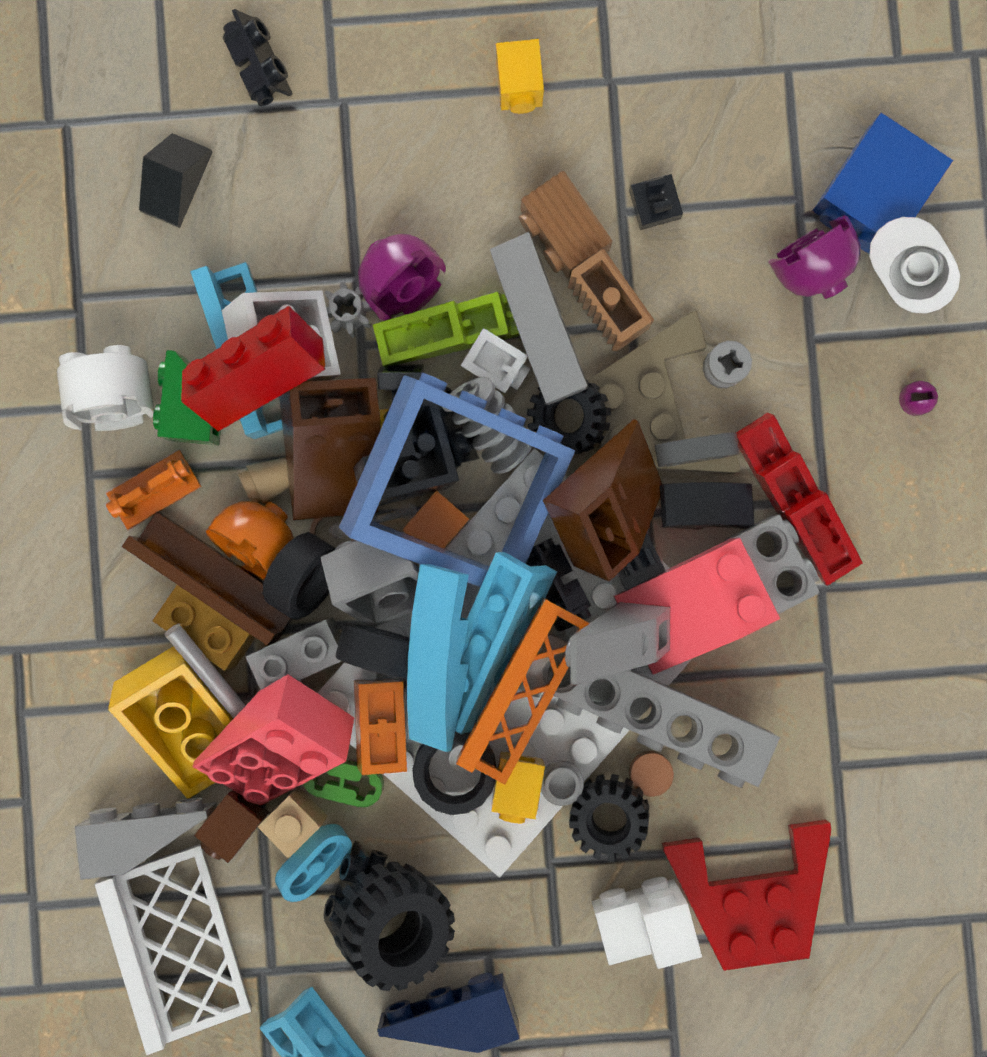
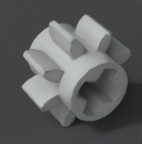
(347, 321)

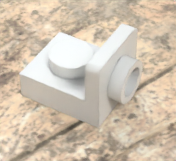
(496, 360)

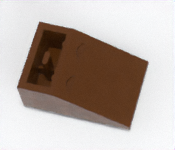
(325, 435)
(607, 504)

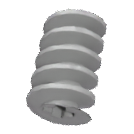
(497, 447)

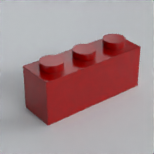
(253, 369)

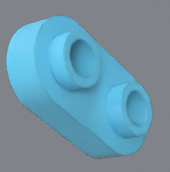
(313, 863)

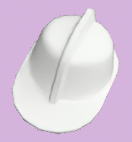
(915, 264)

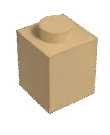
(293, 822)

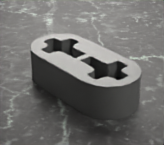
(697, 449)

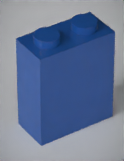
(882, 179)

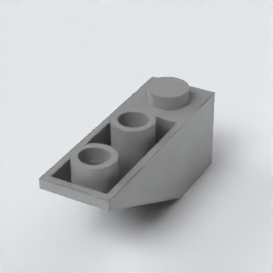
(619, 641)
(119, 842)

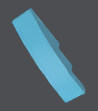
(434, 656)

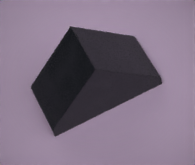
(171, 178)

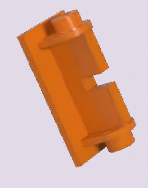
(152, 490)

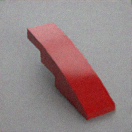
(798, 499)

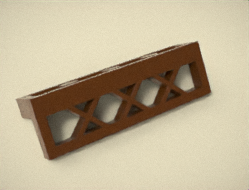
(208, 577)

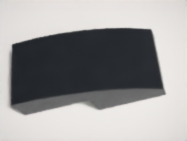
(706, 505)

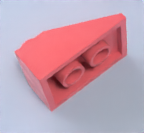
(709, 599)

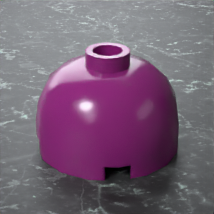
(819, 260)
(399, 275)

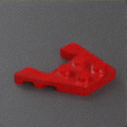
(760, 915)

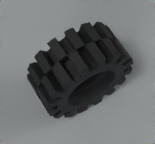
(593, 422)
(604, 841)

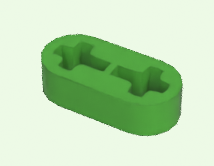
(344, 792)

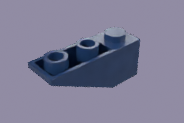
(458, 1019)

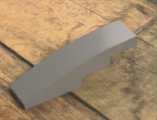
(538, 319)

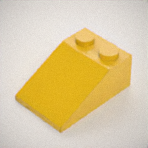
(170, 716)

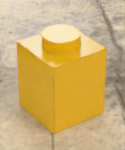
(519, 75)
(521, 793)

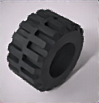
(413, 946)

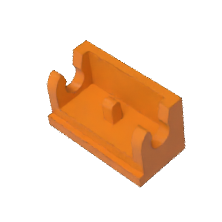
(380, 726)

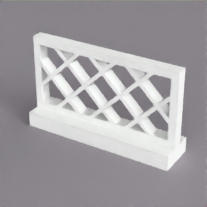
(136, 960)

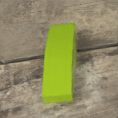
(443, 329)

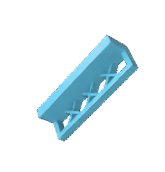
(213, 302)
(496, 627)
(310, 1030)

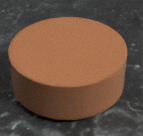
(651, 773)

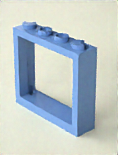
(358, 517)

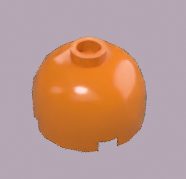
(251, 534)

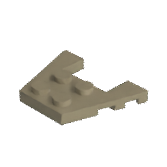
(642, 391)

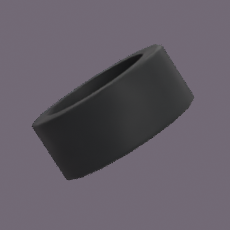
(297, 578)
(374, 649)
(443, 802)

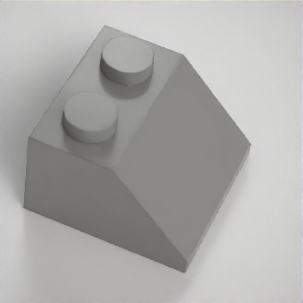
(370, 582)

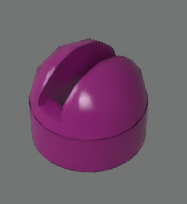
(918, 407)

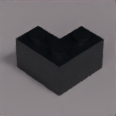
(424, 462)

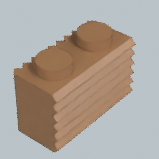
(563, 224)
(609, 300)

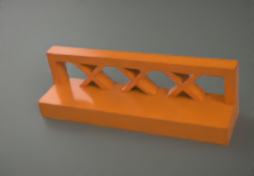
(506, 692)

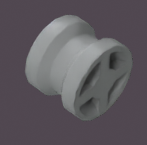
(722, 372)

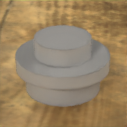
(562, 783)

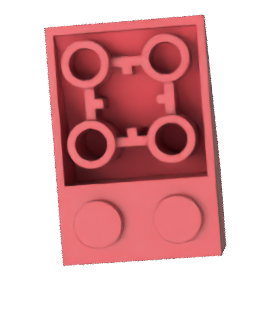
(278, 742)

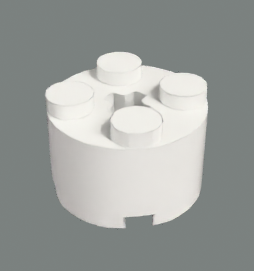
(104, 389)

